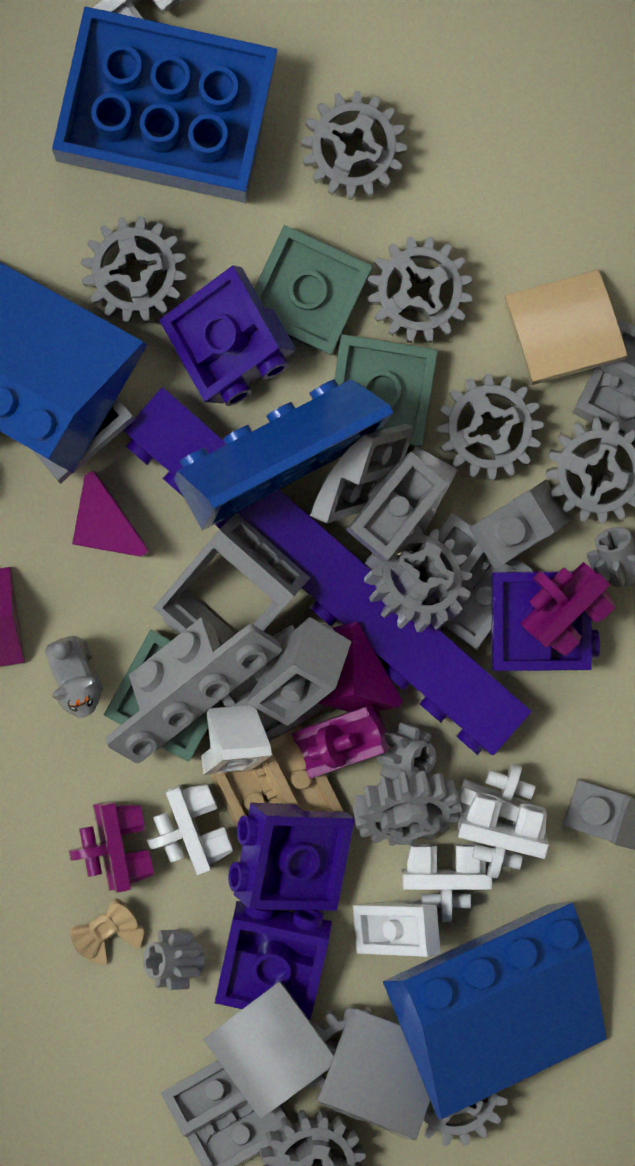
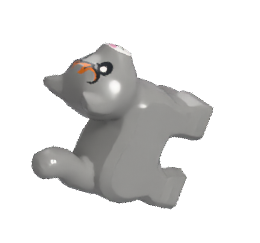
(77, 684)

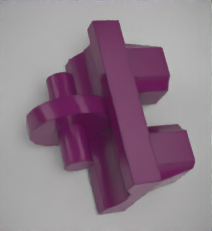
(562, 602)
(342, 740)
(119, 866)

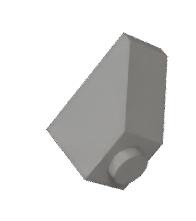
(301, 672)

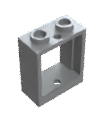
(250, 555)

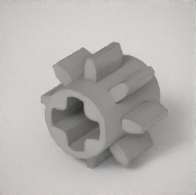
(614, 556)
(407, 752)
(173, 959)

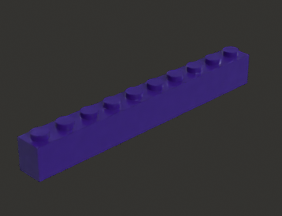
(426, 659)

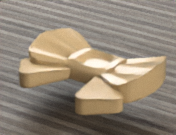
(118, 919)

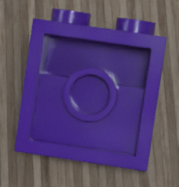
(228, 338)
(514, 647)
(291, 857)
(272, 949)

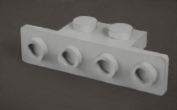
(186, 682)

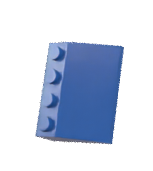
(164, 104)
(57, 369)
(280, 451)
(500, 1007)

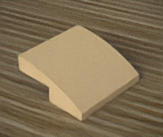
(566, 327)
(276, 780)

